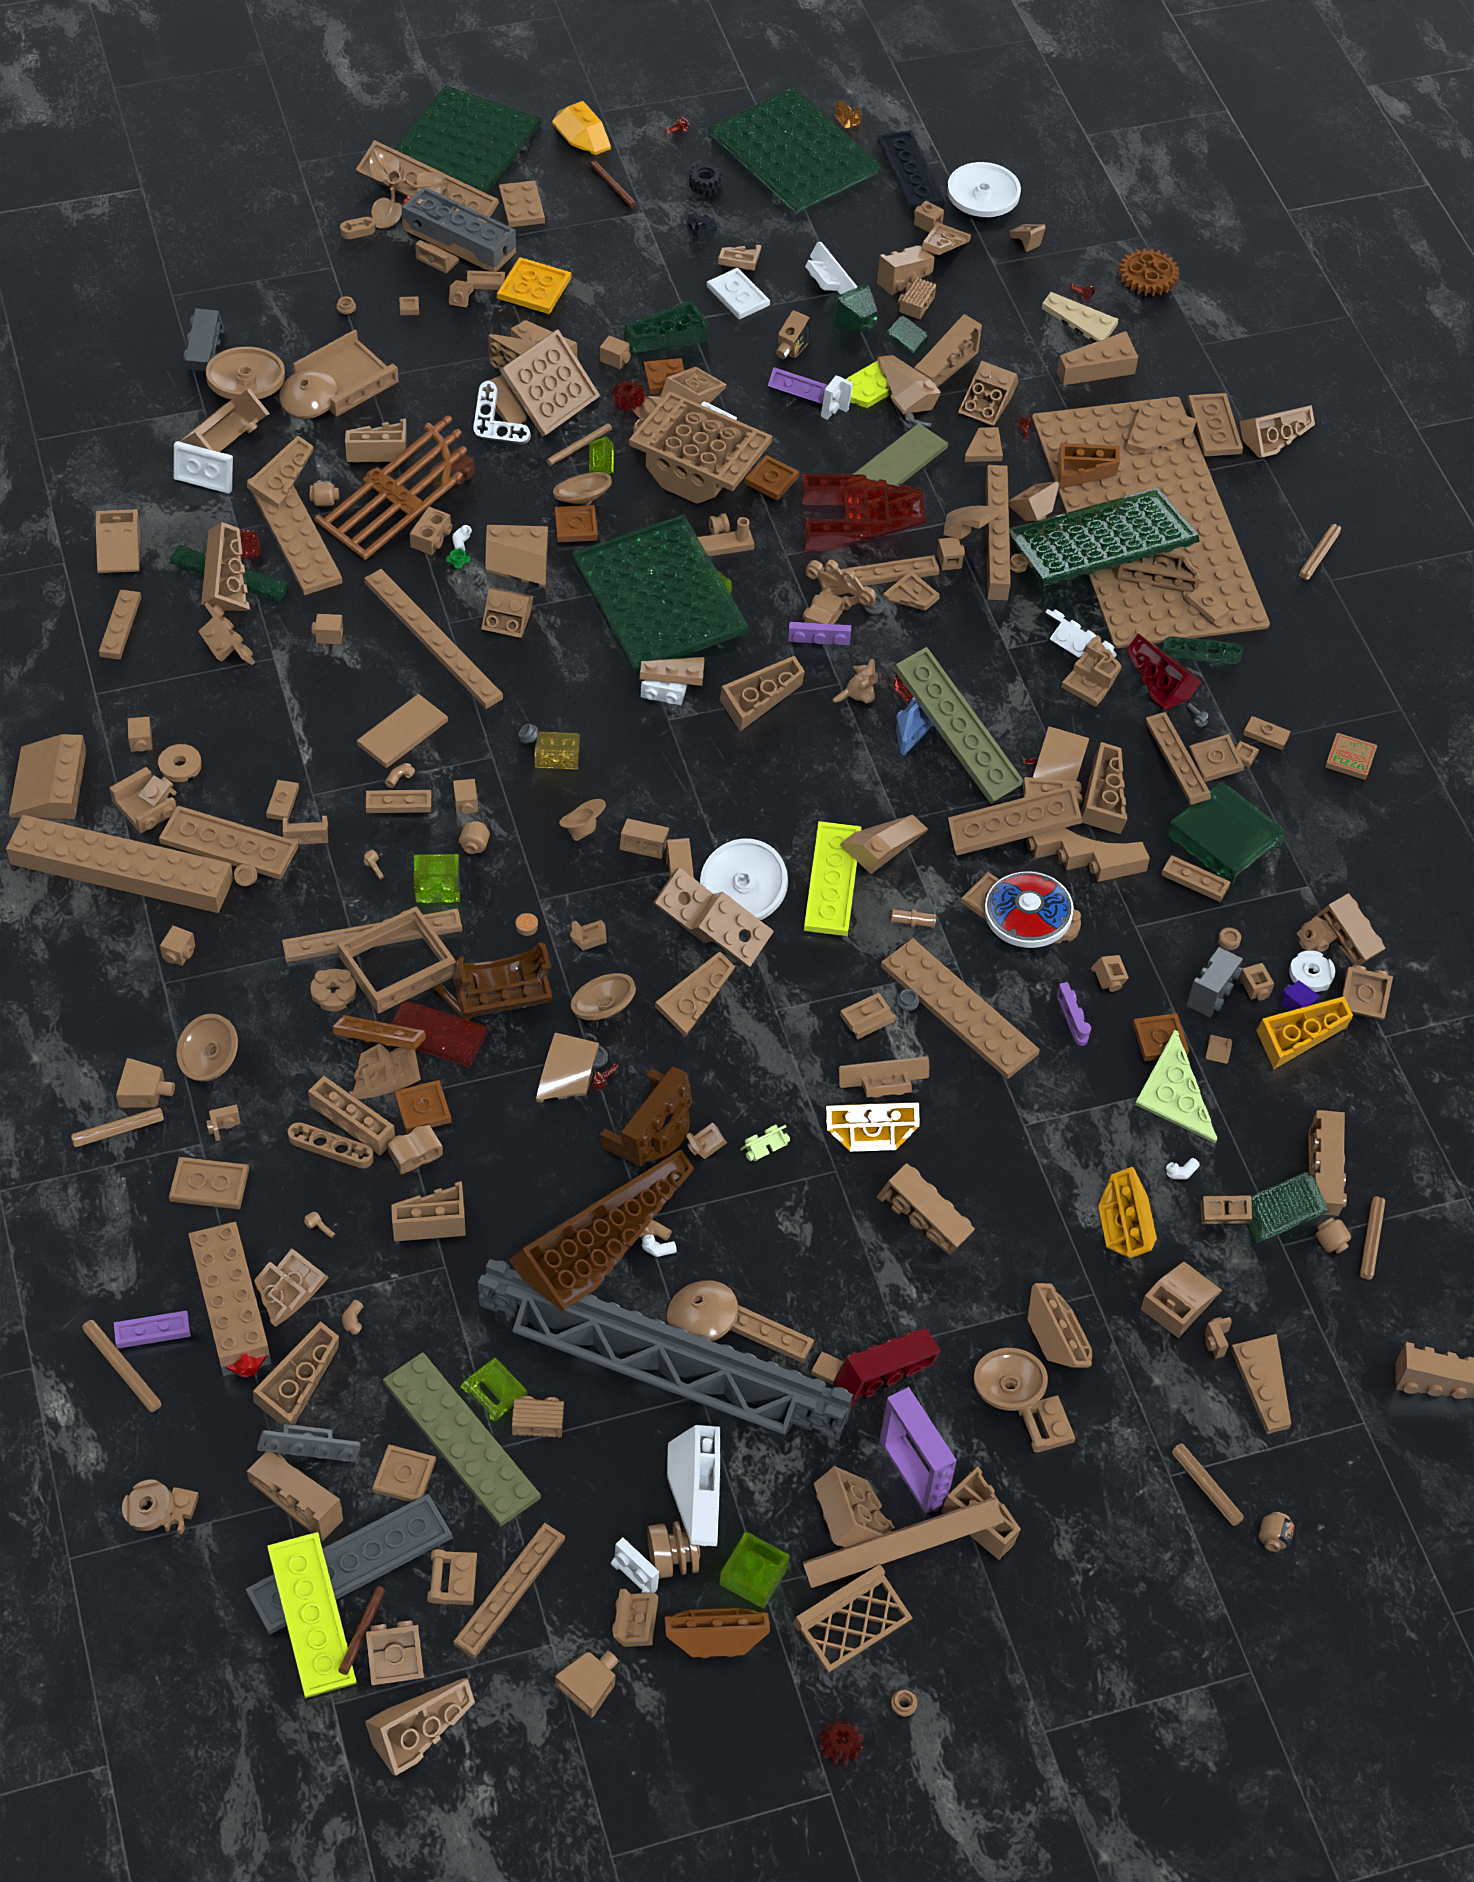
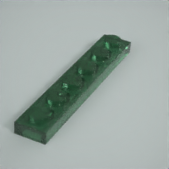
(256, 582)

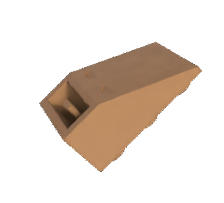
(505, 349)
(989, 393)
(117, 541)
(1179, 1298)

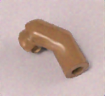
(350, 1317)

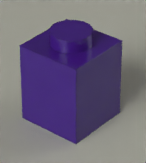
(1298, 996)

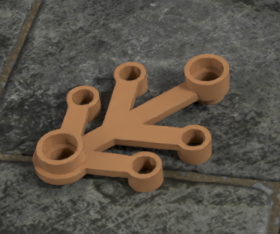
(863, 595)

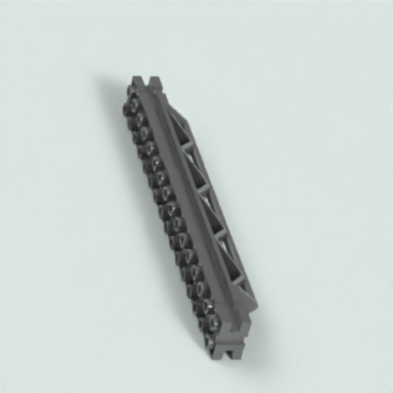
(673, 1352)

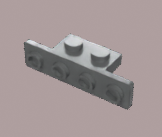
(308, 1442)

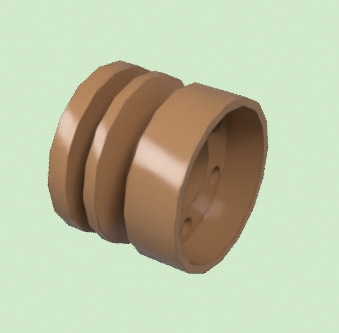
(671, 1549)

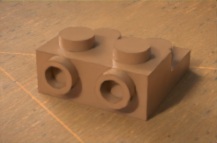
(1367, 991)
(394, 1653)

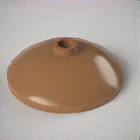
(308, 393)
(583, 488)
(603, 997)
(199, 1044)
(710, 1317)
(1014, 1370)

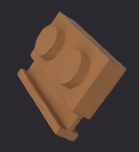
(868, 1015)

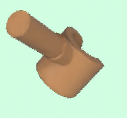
(370, 859)
(314, 1219)

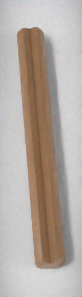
(121, 1366)

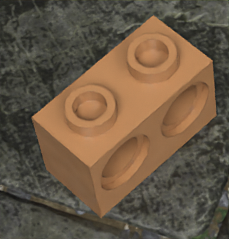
(430, 531)
(1226, 1210)

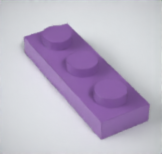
(797, 385)
(819, 633)
(152, 1329)

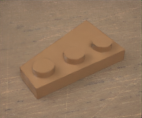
(944, 239)
(674, 670)

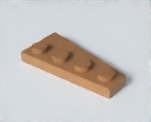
(280, 474)
(692, 996)
(1263, 1376)

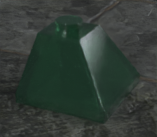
(855, 310)

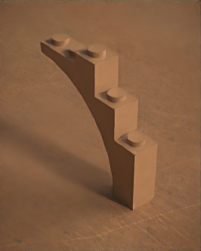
(1103, 858)

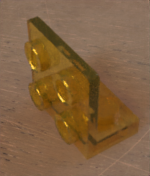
(557, 750)

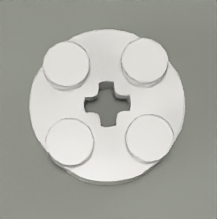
(1312, 959)

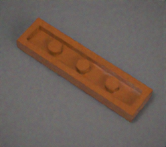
(379, 1032)

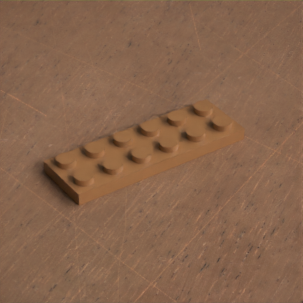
(1015, 820)
(228, 842)

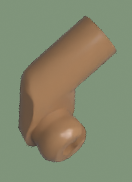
(396, 773)
(656, 1228)

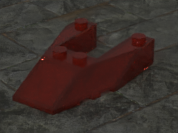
(869, 509)

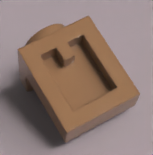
(460, 293)
(222, 1118)

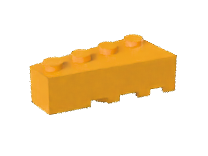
(1298, 1030)

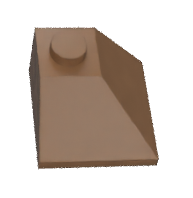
(1035, 501)

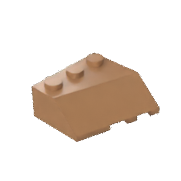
(517, 552)
(850, 1508)

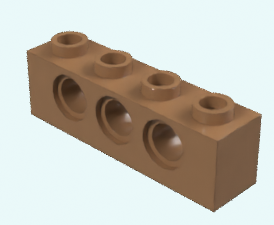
(351, 1115)

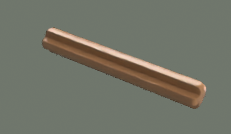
(1320, 552)
(117, 1127)
(1372, 1238)
(1207, 1484)

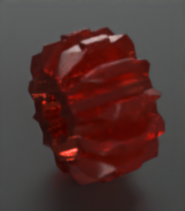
(628, 395)
(837, 1750)

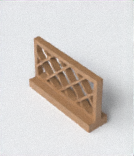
(839, 1600)

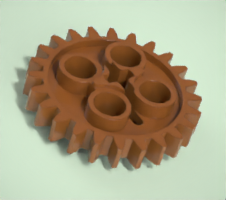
(1148, 272)

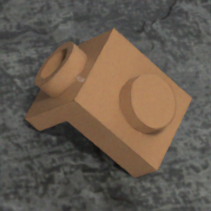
(157, 791)
(588, 935)
(706, 1141)
(1215, 1338)

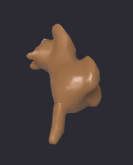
(861, 685)

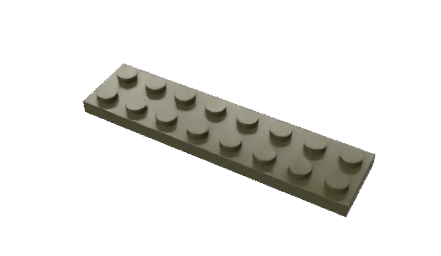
(958, 725)
(462, 1439)

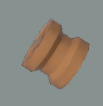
(719, 524)

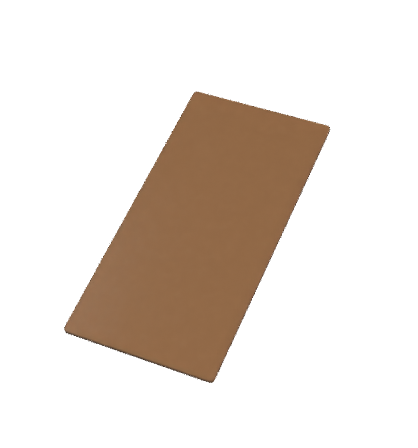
(1187, 483)

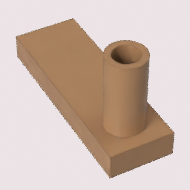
(729, 542)

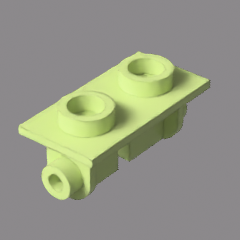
(757, 1146)

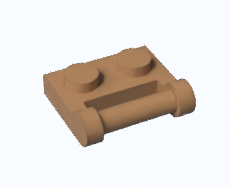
(1053, 1422)
(461, 1577)

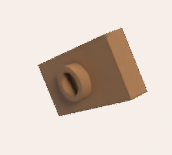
(1207, 605)
(1266, 733)
(282, 800)

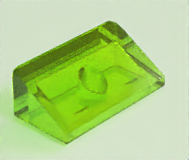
(601, 456)

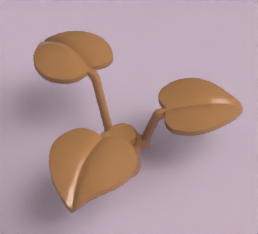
(386, 167)

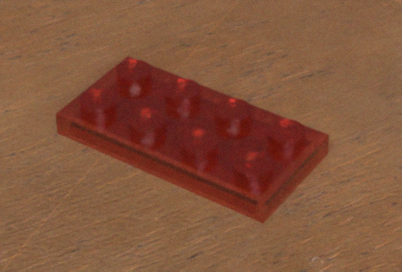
(444, 1033)

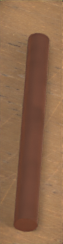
(613, 184)
(361, 1630)

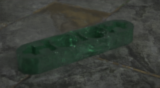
(1202, 650)

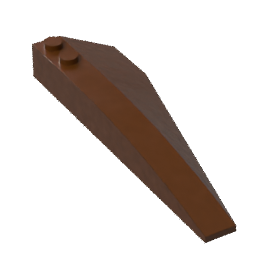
(586, 1247)

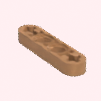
(332, 1142)

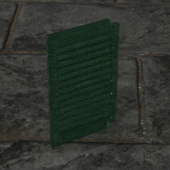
(1285, 1206)

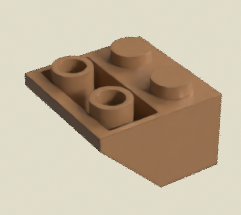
(506, 612)

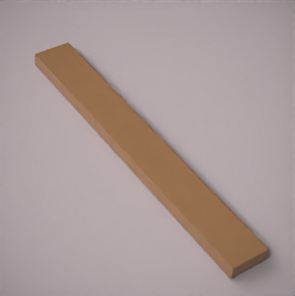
(327, 942)
(903, 1542)

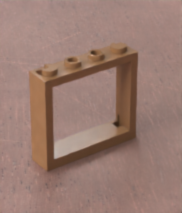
(411, 985)

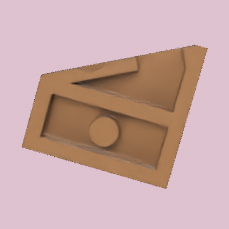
(740, 257)
(985, 446)
(912, 592)

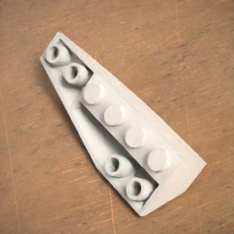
(695, 1481)

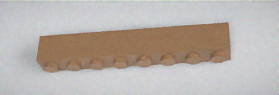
(997, 534)

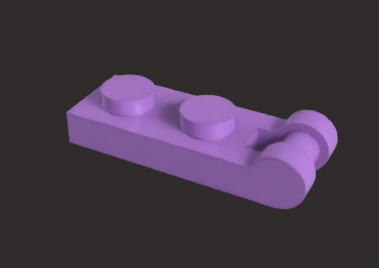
(1073, 1014)

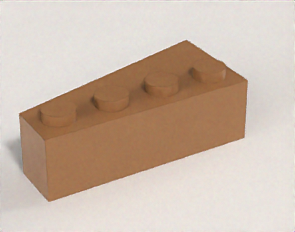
(1099, 360)
(1328, 1158)

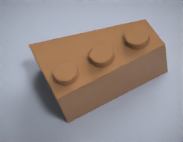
(901, 268)
(376, 444)
(1352, 930)
(430, 1216)

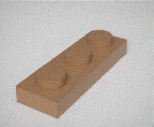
(398, 801)
(1195, 878)

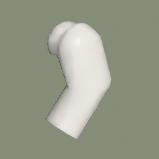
(461, 536)
(1184, 1172)
(657, 1249)

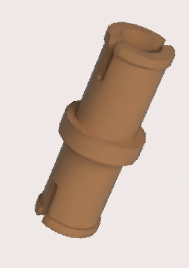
(913, 918)

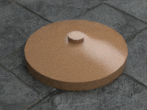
(245, 368)

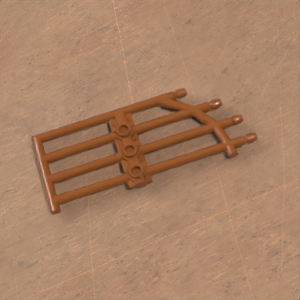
(396, 493)

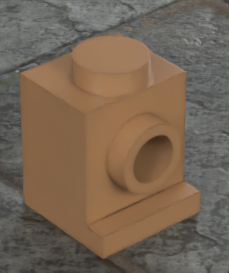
(1110, 972)
(1256, 981)

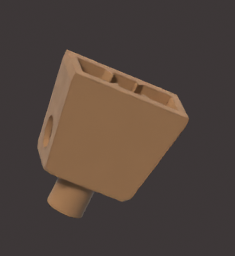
(142, 1085)
(588, 1681)

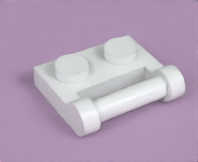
(635, 1567)

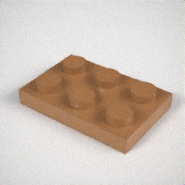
(521, 203)

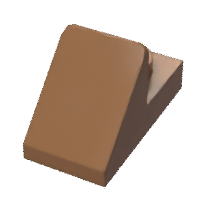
(1030, 235)

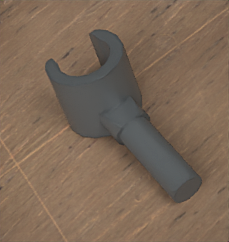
(910, 421)
(1200, 719)

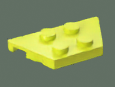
(868, 386)

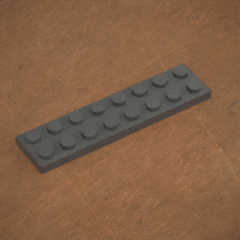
(364, 1555)

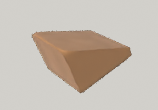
(1218, 1049)

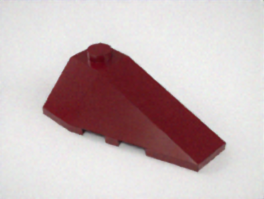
(1164, 677)

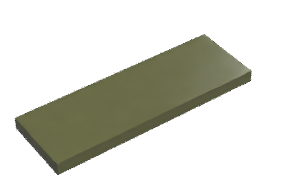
(904, 456)

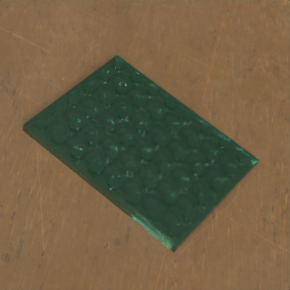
(468, 137)
(794, 149)
(1102, 536)
(660, 592)

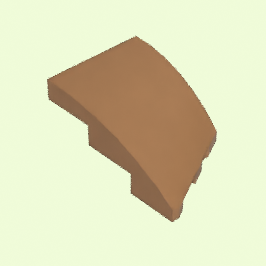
(507, 403)
(960, 521)
(1093, 673)
(1061, 755)
(567, 1068)
(384, 1071)
(288, 1285)

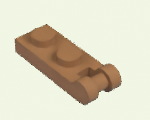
(1040, 785)

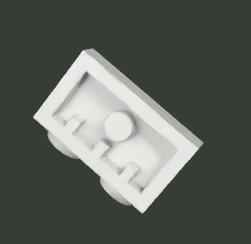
(836, 396)
(663, 691)

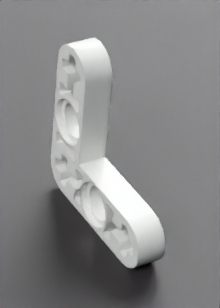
(492, 425)

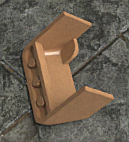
(228, 422)

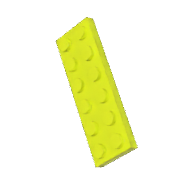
(831, 881)
(310, 1614)

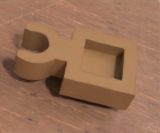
(183, 1507)

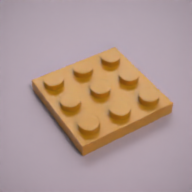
(534, 285)

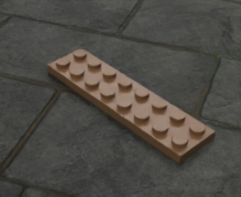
(412, 168)
(300, 543)
(960, 1008)

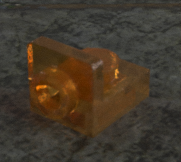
(847, 116)

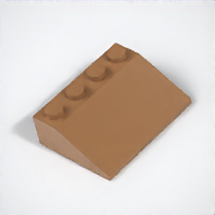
(49, 778)

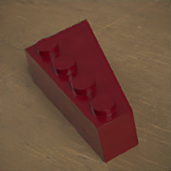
(887, 1363)

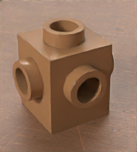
(1316, 935)

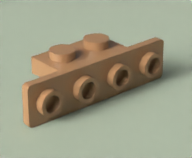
(222, 638)
(884, 1076)

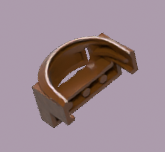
(500, 983)
(669, 1095)

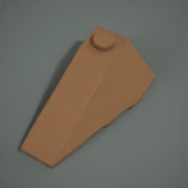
(909, 387)
(1271, 432)
(882, 842)
(411, 1727)

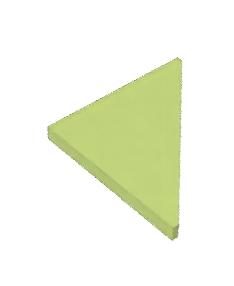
(1175, 1093)

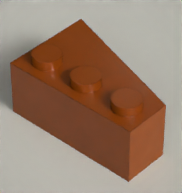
(1086, 463)

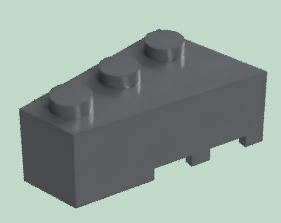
(1215, 982)

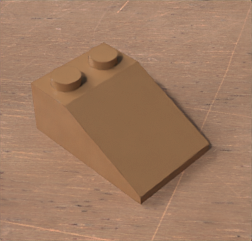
(694, 385)

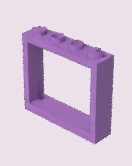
(906, 1415)

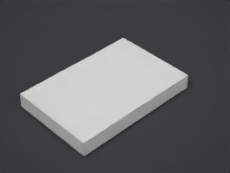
(738, 293)
(203, 467)

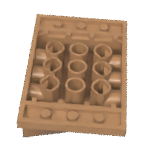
(697, 448)

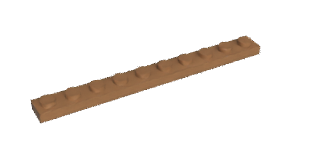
(434, 638)

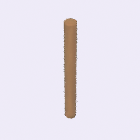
(579, 444)

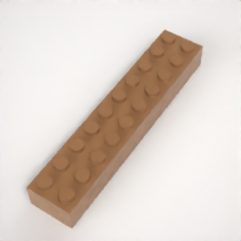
(120, 863)

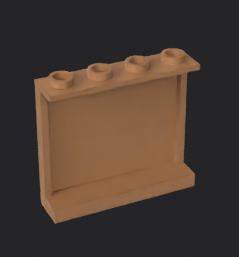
(353, 368)

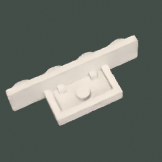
(828, 271)
(1071, 637)

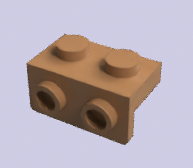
(635, 1618)

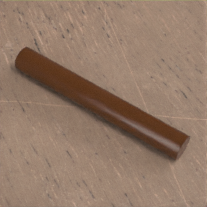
(449, 998)

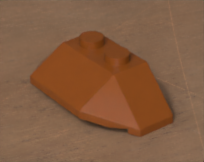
(717, 1631)

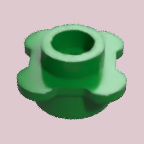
(458, 558)

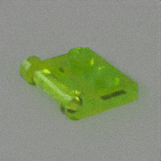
(500, 1383)

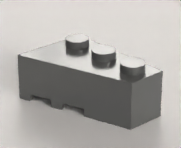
(203, 338)

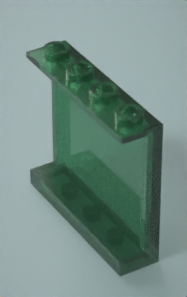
(1226, 832)

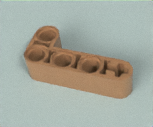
(679, 855)

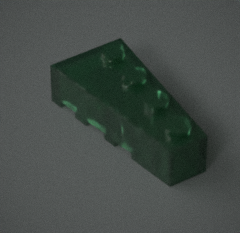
(667, 329)

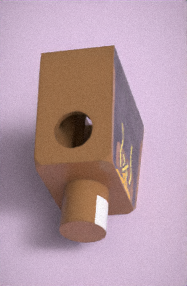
(793, 335)

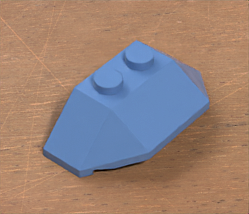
(911, 726)

